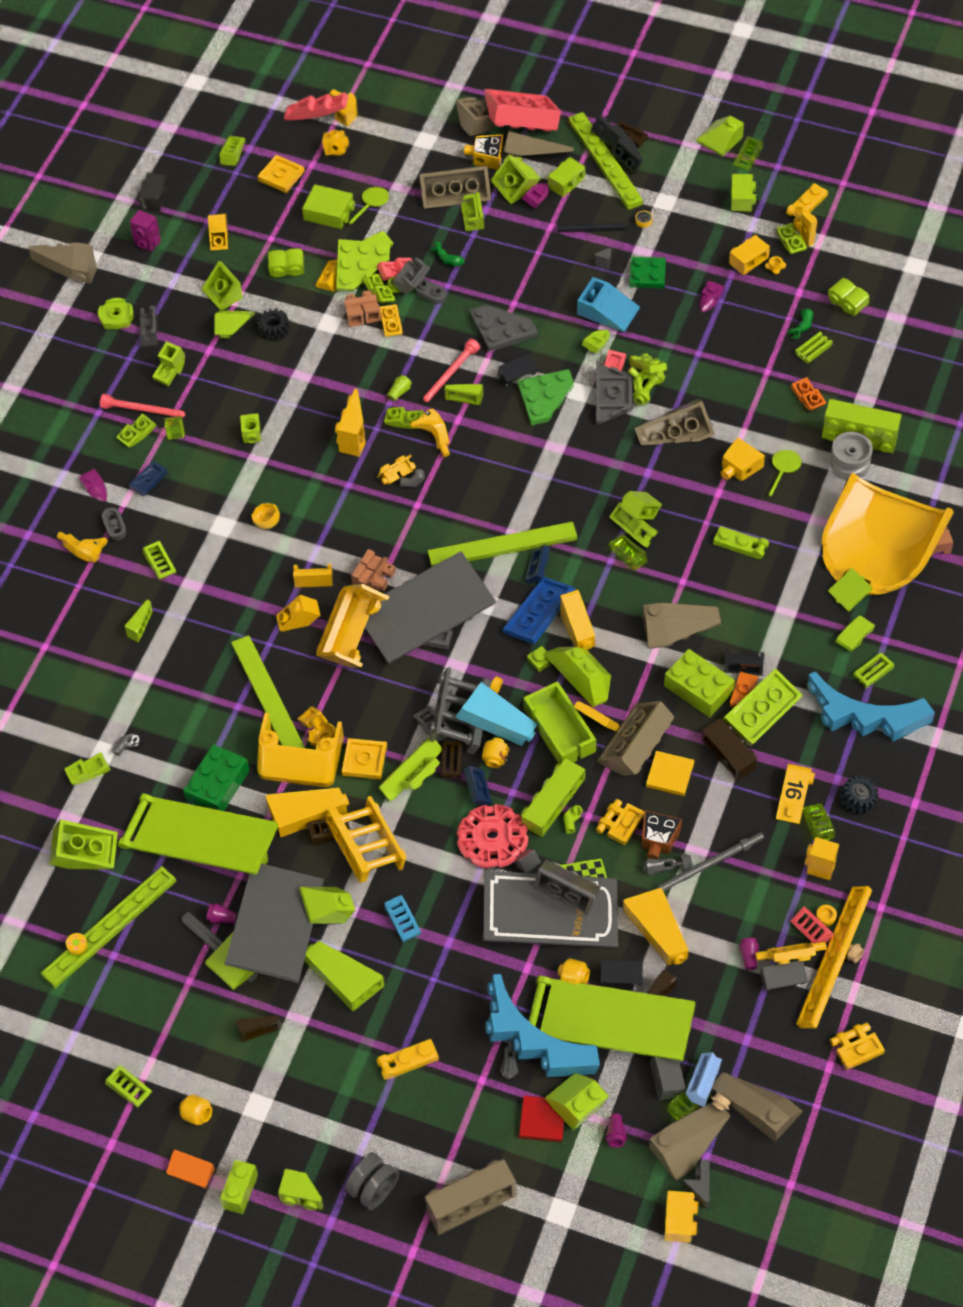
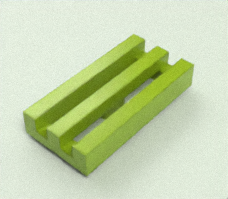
(811, 346)
(863, 679)

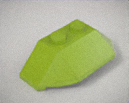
(582, 672)

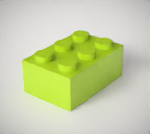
(699, 683)

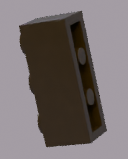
(729, 749)

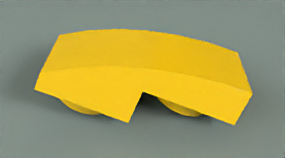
(391, 320)

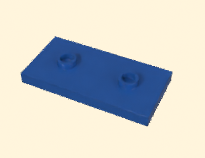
(537, 611)

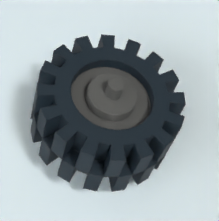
(859, 794)

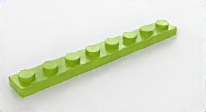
(605, 161)

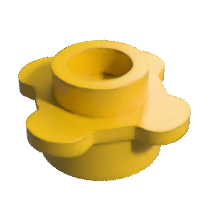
(775, 264)

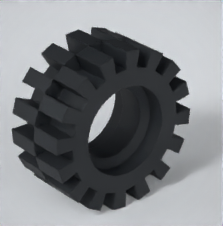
(273, 317)

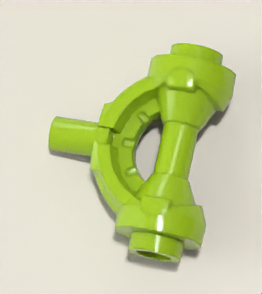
(641, 394)

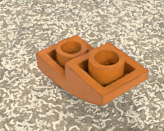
(809, 397)

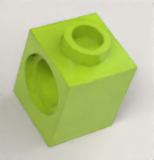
(250, 428)

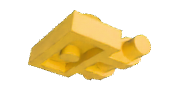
(805, 224)
(624, 826)
(860, 1050)

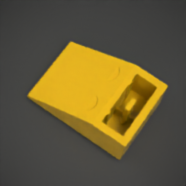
(351, 427)

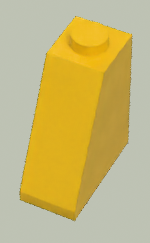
(576, 620)

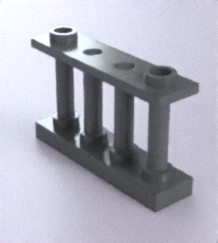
(473, 738)

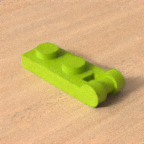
(647, 363)
(633, 526)
(740, 542)

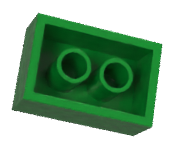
(216, 779)

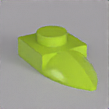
(596, 341)

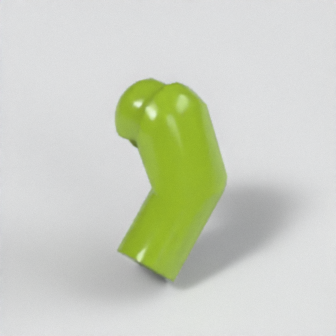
(570, 817)

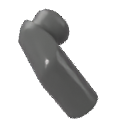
(414, 481)
(126, 741)

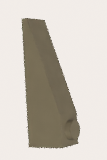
(474, 116)
(523, 145)
(72, 261)
(677, 426)
(671, 622)
(760, 1106)
(685, 1141)

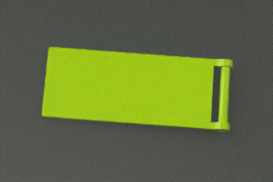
(200, 834)
(614, 1018)

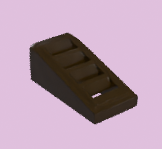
(323, 837)
(663, 984)
(256, 1027)

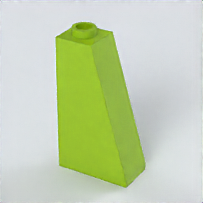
(345, 976)

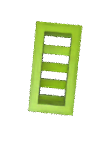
(231, 152)
(465, 393)
(157, 547)
(138, 622)
(121, 1071)

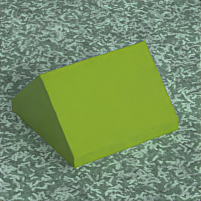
(222, 287)

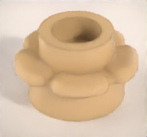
(854, 953)
(720, 1102)

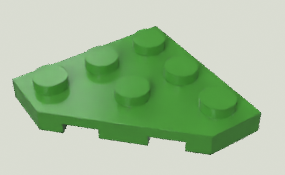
(544, 394)

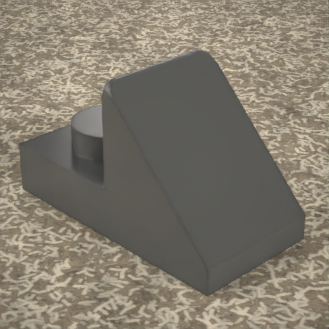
(700, 1186)

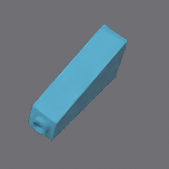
(496, 715)

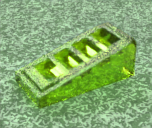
(753, 143)
(635, 560)
(829, 832)
(676, 1112)

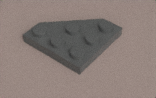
(501, 327)

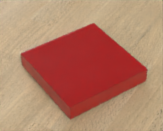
(540, 1121)

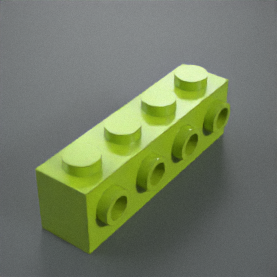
(553, 797)

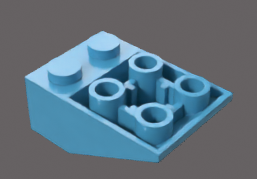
(606, 305)

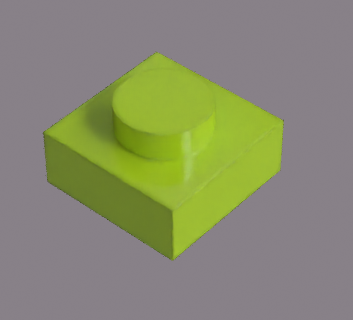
(538, 659)

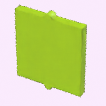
(850, 589)

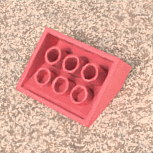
(522, 110)

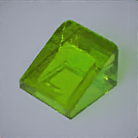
(174, 427)

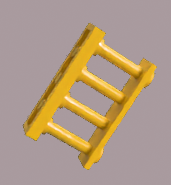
(354, 852)

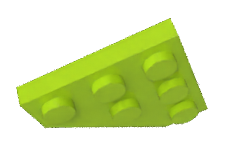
(356, 260)

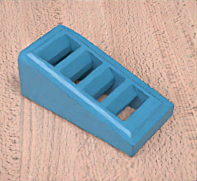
(395, 907)

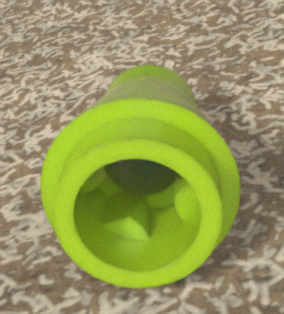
(399, 387)

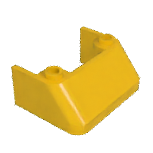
(348, 623)
(298, 764)

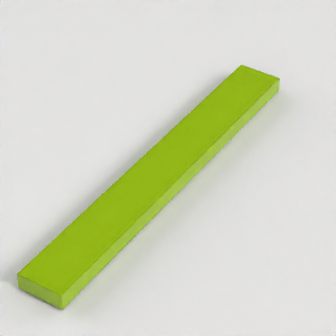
(507, 543)
(266, 692)
(110, 926)

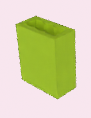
(328, 206)

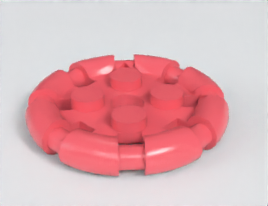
(488, 846)

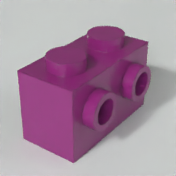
(145, 230)

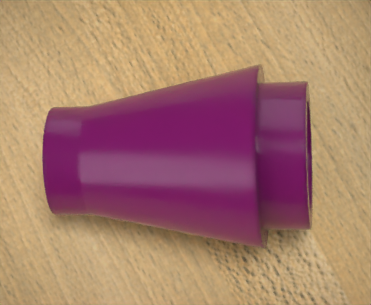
(220, 914)
(747, 949)
(616, 1133)

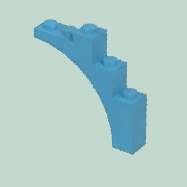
(865, 718)
(529, 1042)

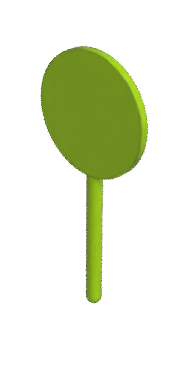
(372, 197)
(785, 461)

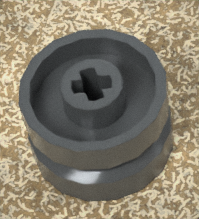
(372, 1181)

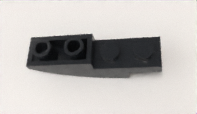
(619, 142)

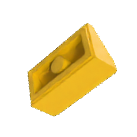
(328, 277)

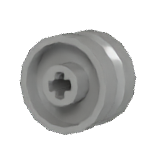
(851, 454)

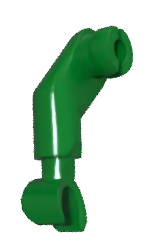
(448, 259)
(807, 316)

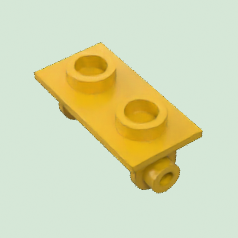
(402, 466)

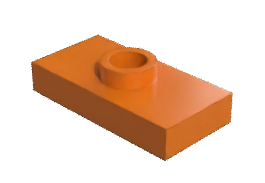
(744, 685)

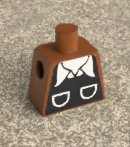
(659, 833)

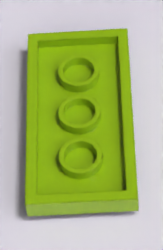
(762, 707)

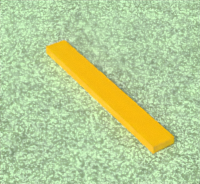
(834, 957)

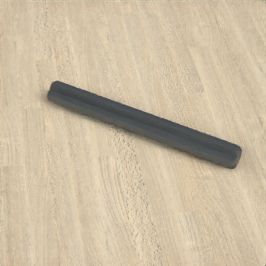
(206, 935)

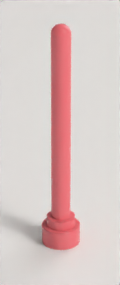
(470, 348)
(108, 402)

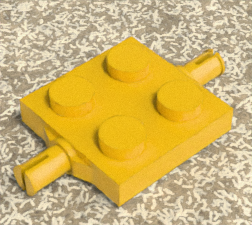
(798, 951)

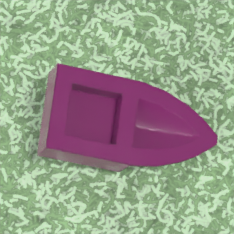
(536, 194)
(710, 295)
(94, 485)

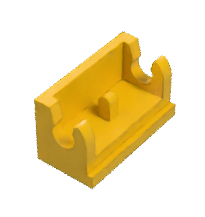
(313, 577)

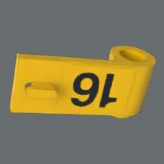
(794, 793)

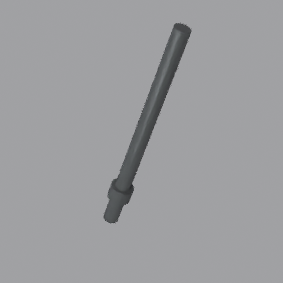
(743, 845)

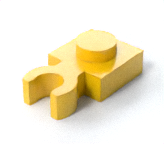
(312, 718)

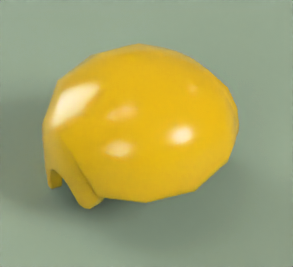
(266, 516)
(326, 731)

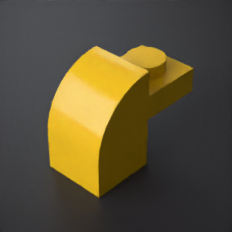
(348, 114)

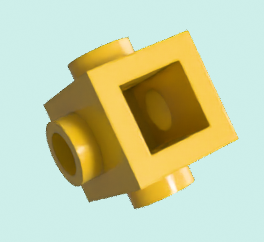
(335, 142)

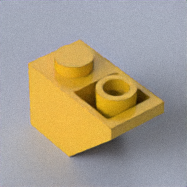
(218, 231)
(298, 613)

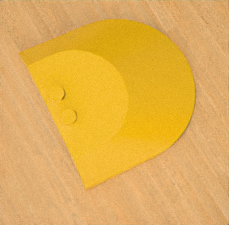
(880, 535)

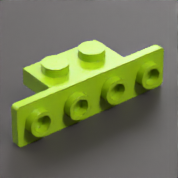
(412, 770)

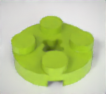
(111, 321)

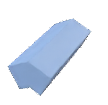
(703, 1078)

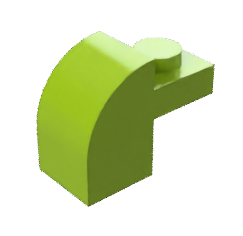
(172, 363)

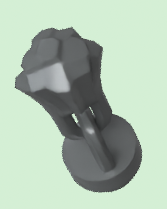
(654, 866)
(509, 1066)

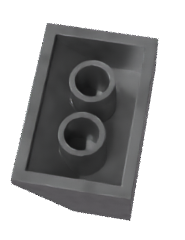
(566, 886)

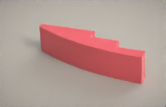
(312, 108)

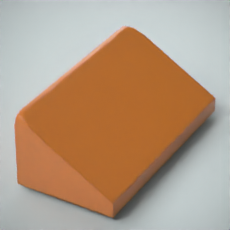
(190, 1169)

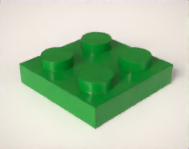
(647, 272)

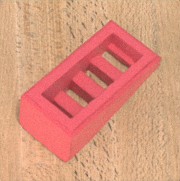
(825, 936)

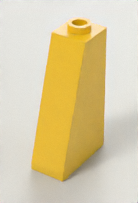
(296, 809)
(656, 922)

